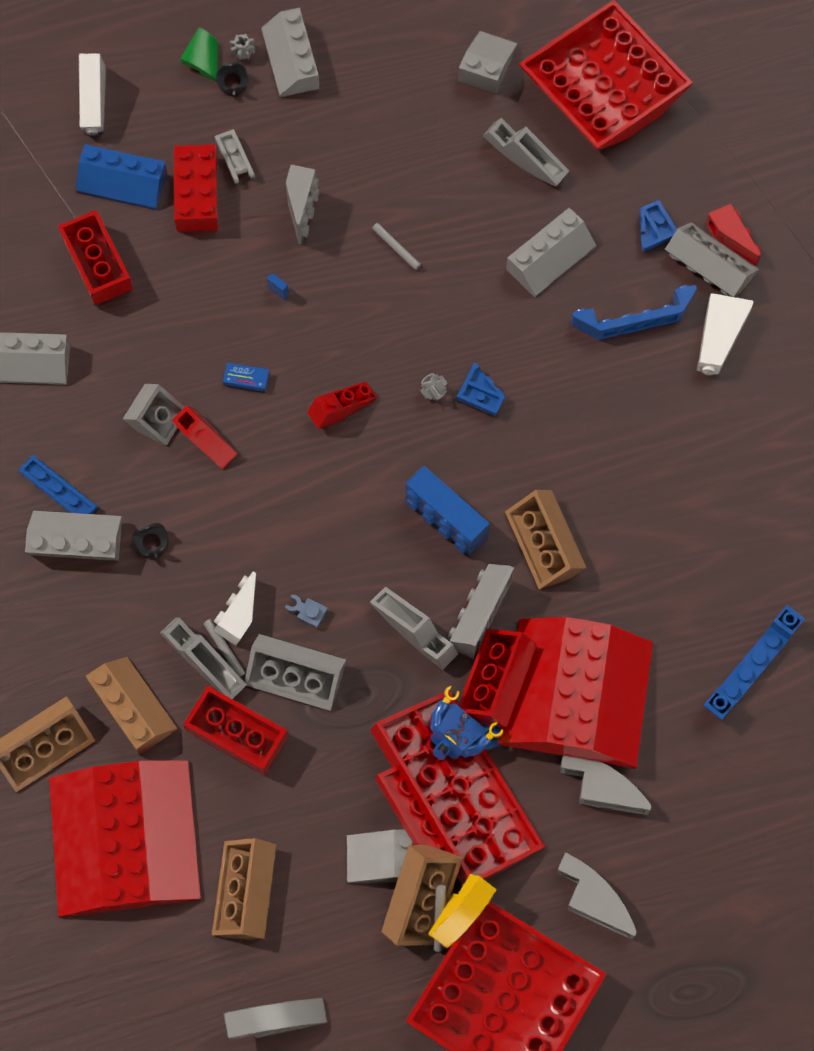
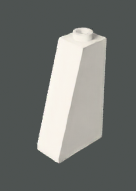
(92, 93)
(721, 328)

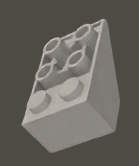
(301, 194)

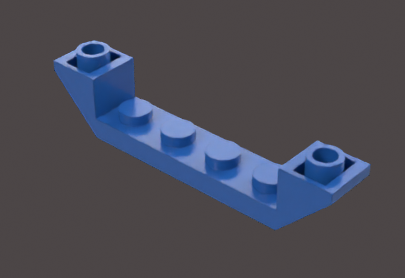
(586, 320)
(754, 663)

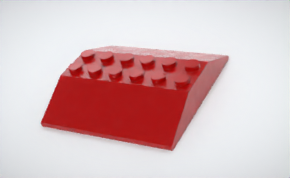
(607, 76)
(581, 691)
(123, 837)
(505, 989)

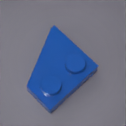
(655, 226)
(480, 392)

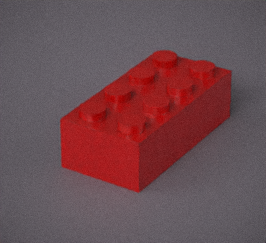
(196, 188)
(95, 257)
(497, 676)
(236, 730)

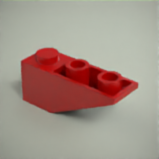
(729, 230)
(339, 404)
(204, 436)

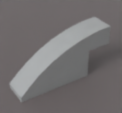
(526, 152)
(414, 627)
(203, 658)
(605, 786)
(595, 898)
(275, 1018)

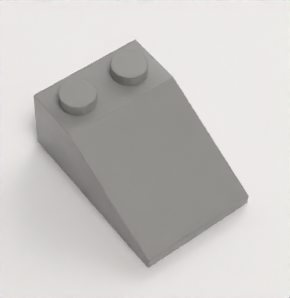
(486, 62)
(376, 856)

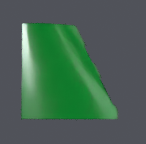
(202, 54)

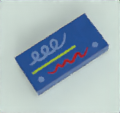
(246, 377)

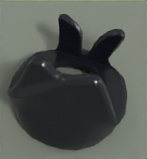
(226, 69)
(157, 529)

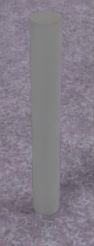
(396, 246)
(224, 648)
(439, 906)

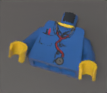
(456, 731)

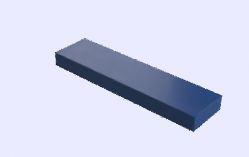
(56, 487)

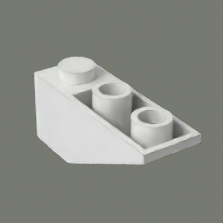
(239, 615)

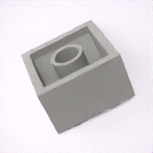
(153, 413)

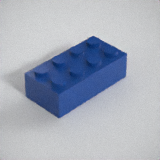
(446, 511)

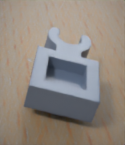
(309, 612)

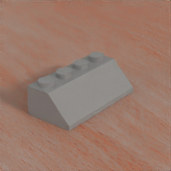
(290, 53)
(551, 252)
(711, 259)
(34, 358)
(74, 535)
(481, 609)
(294, 672)

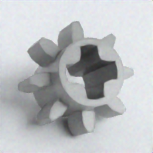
(242, 46)
(433, 386)

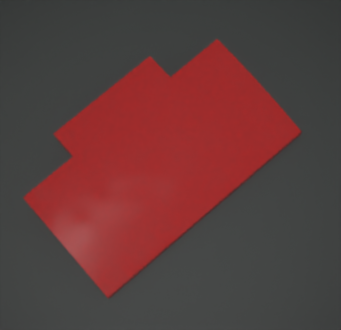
(451, 802)

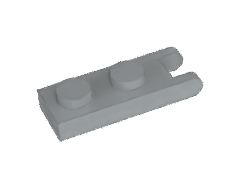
(233, 155)

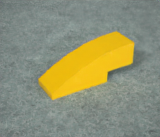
(462, 910)

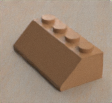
(545, 539)
(131, 704)
(42, 743)
(244, 889)
(414, 897)

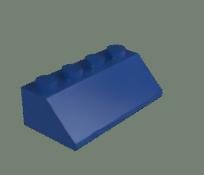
(121, 176)

